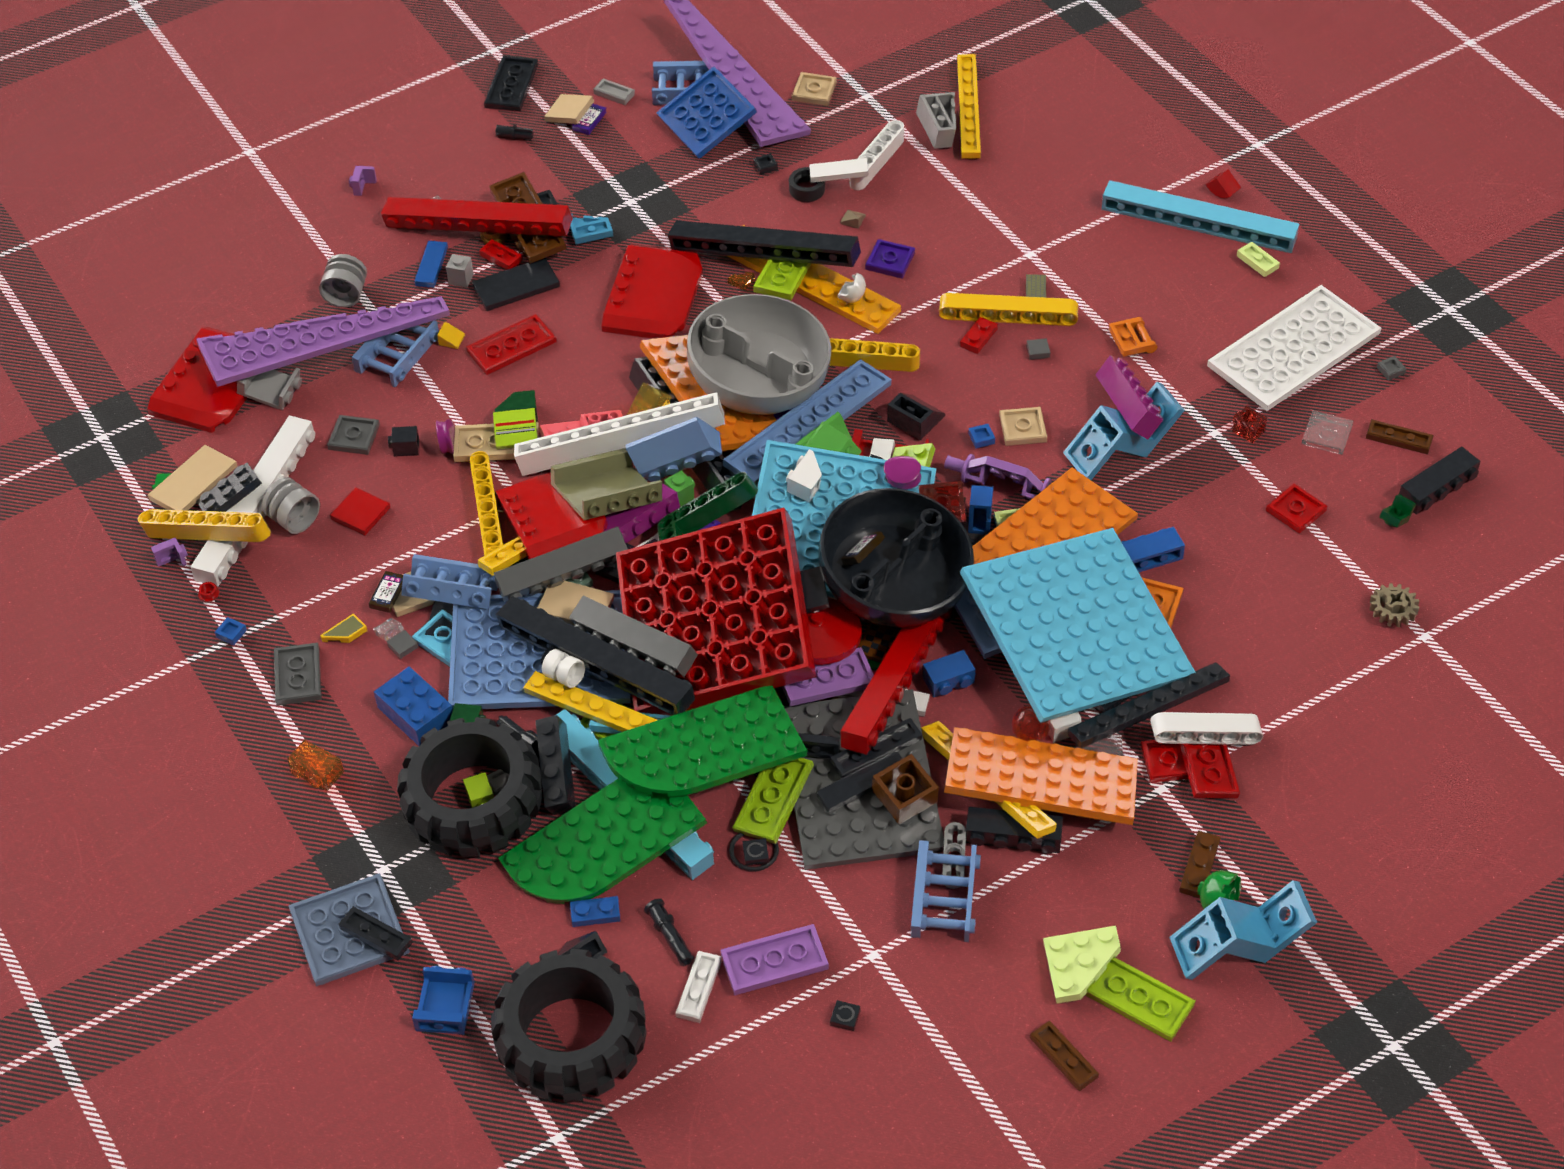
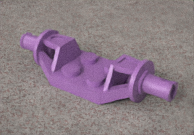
(1000, 469)

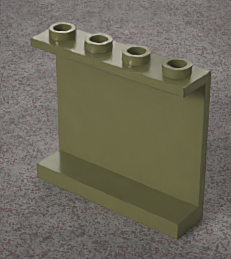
(603, 484)

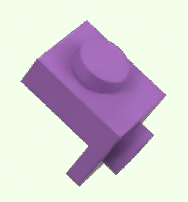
(362, 175)
(169, 551)

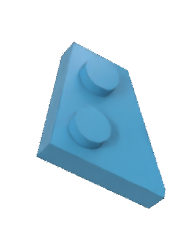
(590, 229)

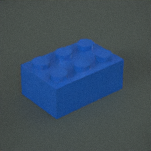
(413, 704)

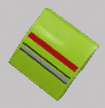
(514, 427)

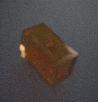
(315, 765)

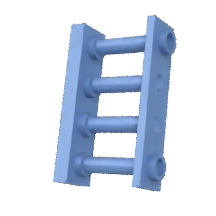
(674, 70)
(372, 348)
(448, 582)
(925, 878)

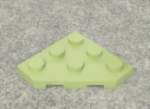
(1079, 960)

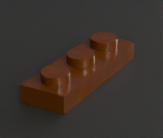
(1199, 862)

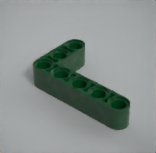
(708, 507)

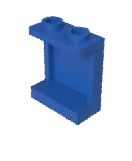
(444, 1000)

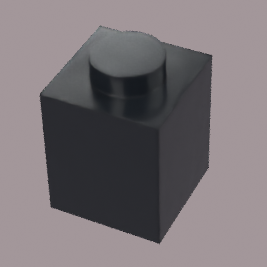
(404, 441)

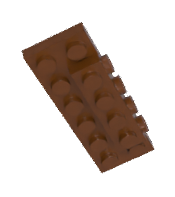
(520, 190)

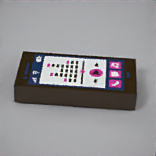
(863, 548)
(386, 592)

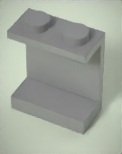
(270, 387)

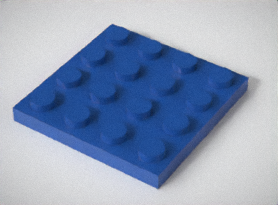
(706, 112)

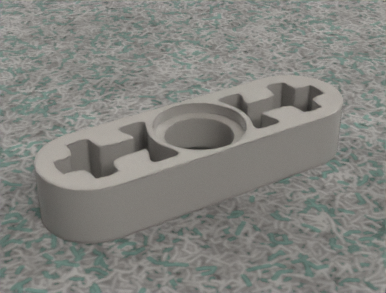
(950, 846)

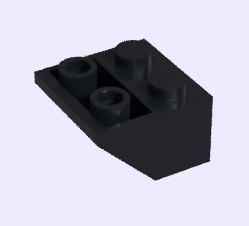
(913, 415)

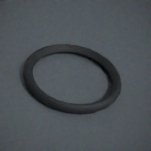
(748, 868)

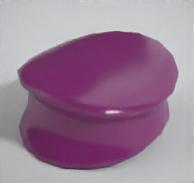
(445, 436)
(902, 472)

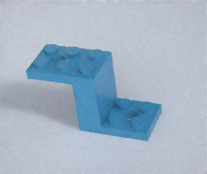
(1110, 432)
(1242, 930)

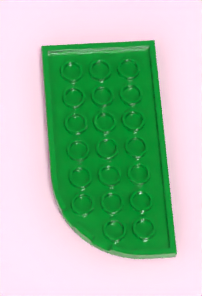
(705, 745)
(600, 843)

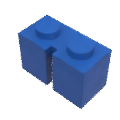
(980, 509)
(948, 673)

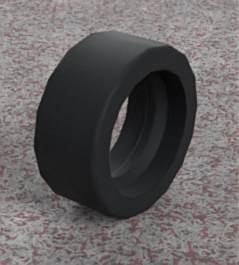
(805, 194)

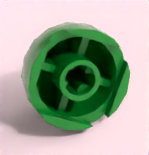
(1219, 884)

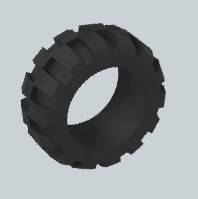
(458, 748)
(576, 1071)

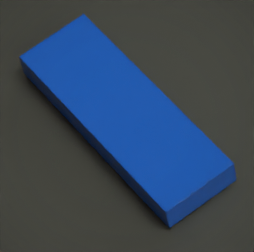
(431, 264)

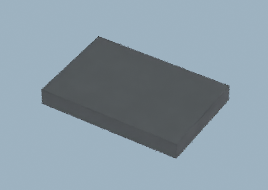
(297, 674)

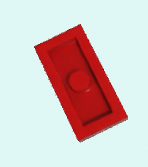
(500, 255)
(978, 335)

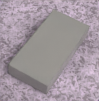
(614, 91)

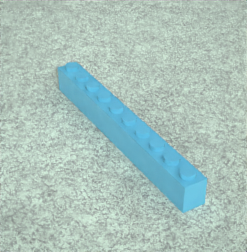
(1200, 216)
(690, 854)

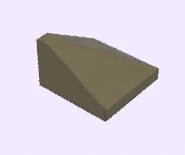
(853, 219)

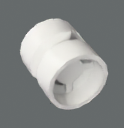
(563, 668)

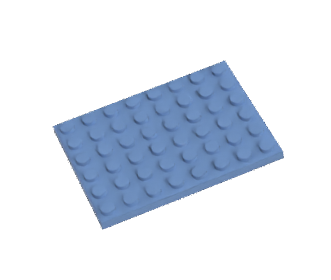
(494, 665)

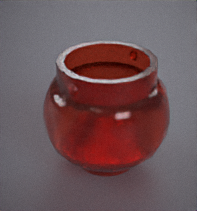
(1028, 727)

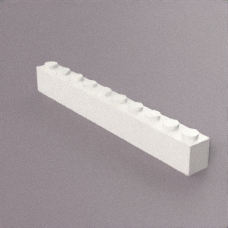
(613, 434)
(276, 463)

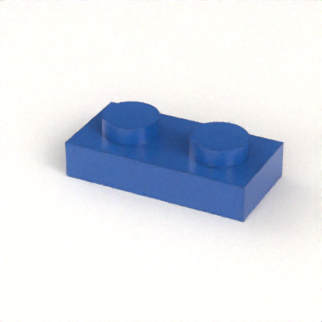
(595, 911)

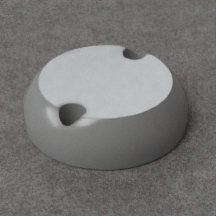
(758, 353)

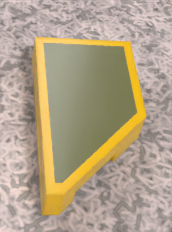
(346, 630)

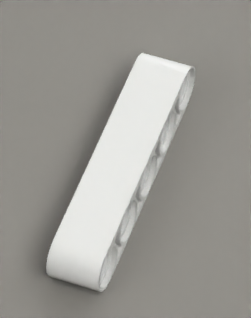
(880, 152)
(1206, 728)

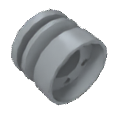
(343, 280)
(290, 505)

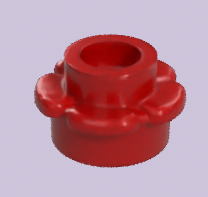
(208, 592)

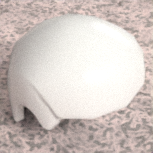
(853, 291)

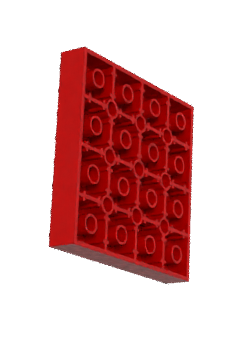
(728, 596)

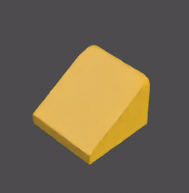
(450, 336)

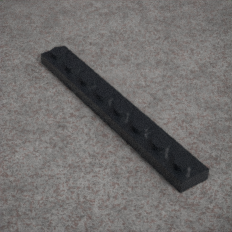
(1148, 705)

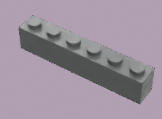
(560, 565)
(634, 636)

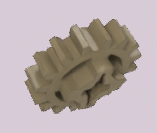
(1394, 605)

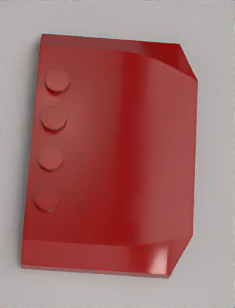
(652, 292)
(190, 393)
(544, 517)

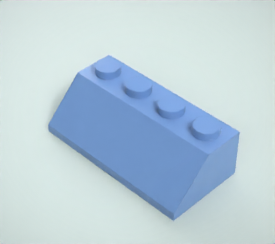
(675, 449)

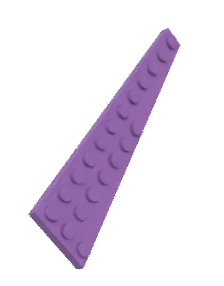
(774, 117)
(268, 349)

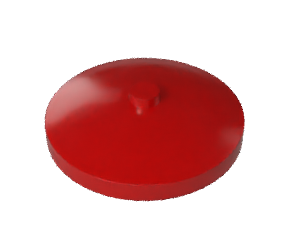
(833, 633)

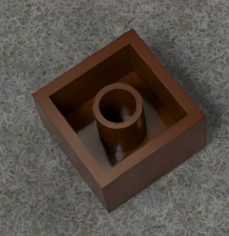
(905, 789)

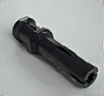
(665, 924)

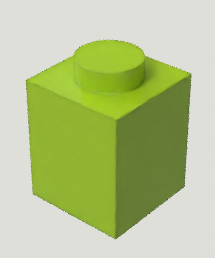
(478, 790)

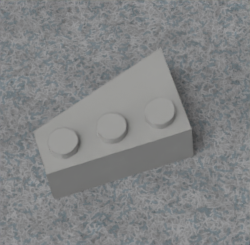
(938, 118)

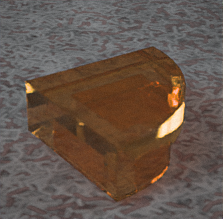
(742, 280)

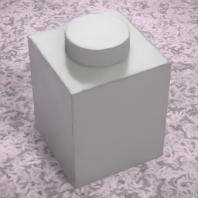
(459, 270)

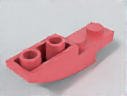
(585, 419)

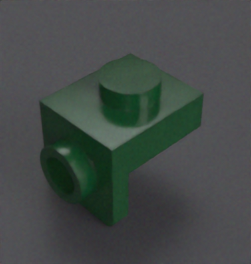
(1398, 512)

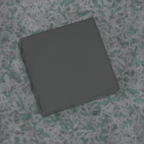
(1038, 348)
(1391, 368)
(402, 644)

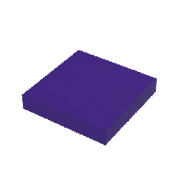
(890, 258)

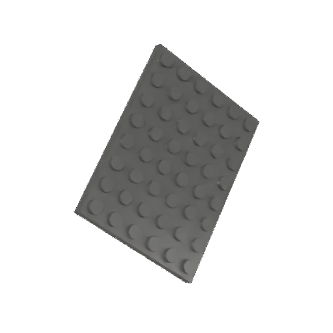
(864, 826)

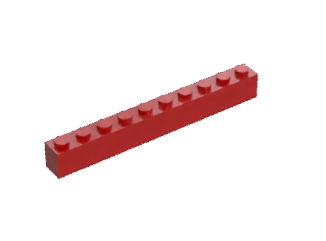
(477, 216)
(888, 685)

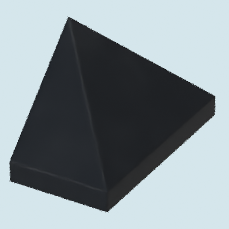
(586, 942)

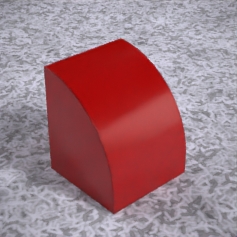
(1223, 184)

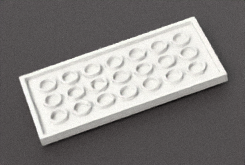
(1293, 347)

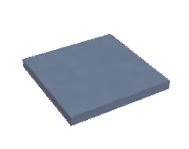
(327, 947)

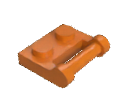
(1127, 339)

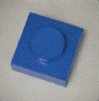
(981, 436)
(230, 631)

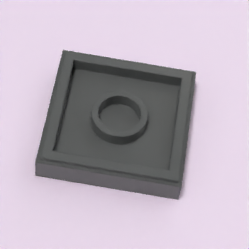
(353, 434)

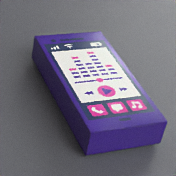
(590, 119)

